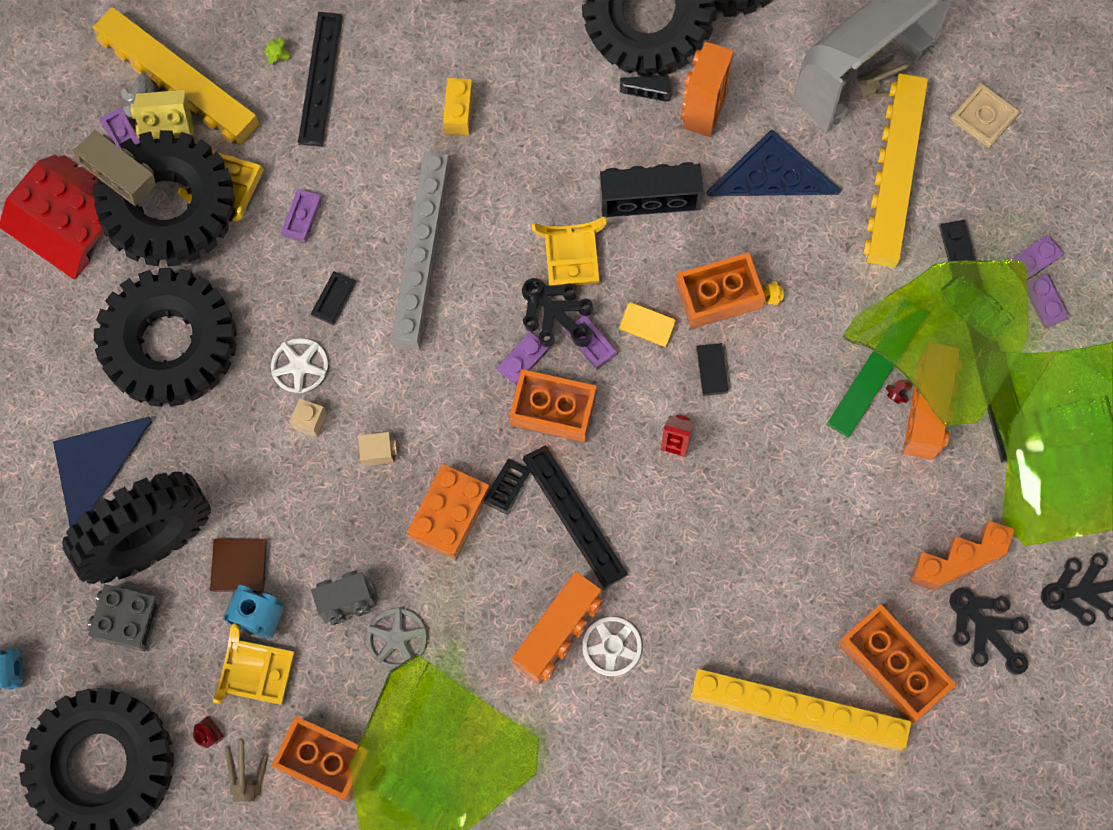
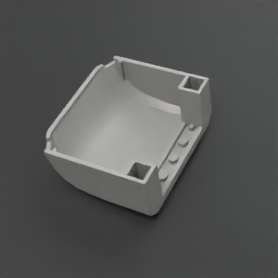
(909, 22)

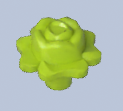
(276, 50)

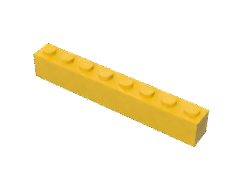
(174, 74)
(896, 171)
(800, 710)

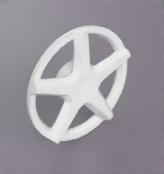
(299, 365)
(612, 646)

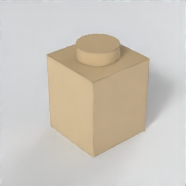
(308, 417)
(377, 449)

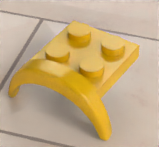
(244, 178)
(571, 252)
(254, 671)

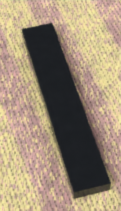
(320, 79)
(575, 517)

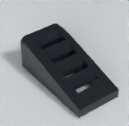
(649, 87)
(497, 504)

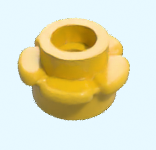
(776, 293)

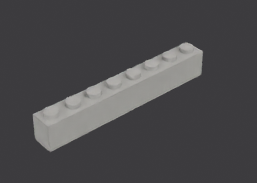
(421, 251)

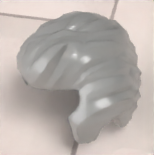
(142, 85)

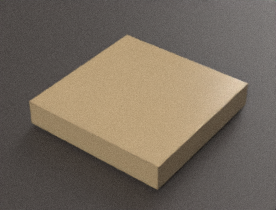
(985, 115)

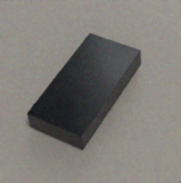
(333, 298)
(712, 369)

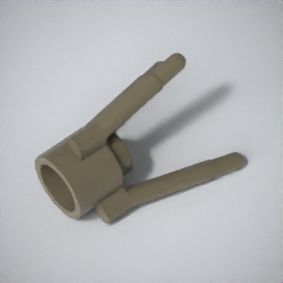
(870, 81)
(242, 788)

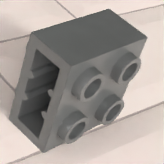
(344, 597)
(123, 617)

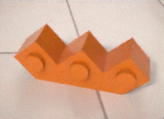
(962, 557)

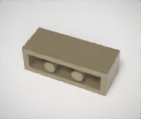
(115, 167)

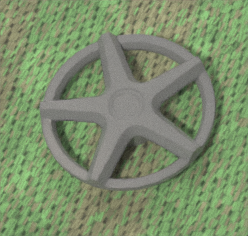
(396, 636)

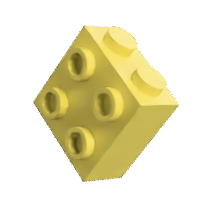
(162, 112)

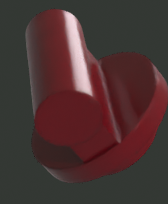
(897, 393)
(207, 733)

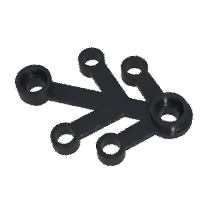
(555, 310)
(1085, 590)
(986, 627)

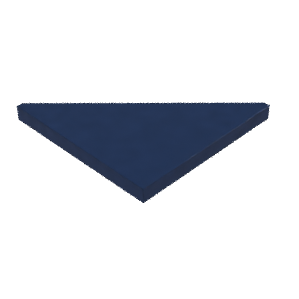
(773, 170)
(92, 462)

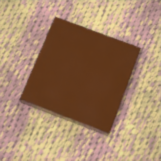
(238, 563)

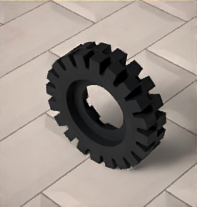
(648, 51)
(86, 714)

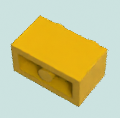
(458, 106)

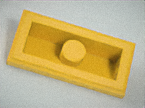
(647, 324)

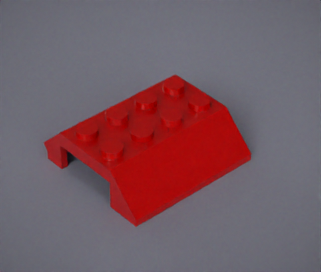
(54, 213)

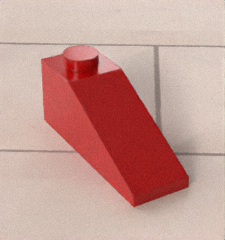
(677, 435)

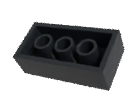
(651, 190)

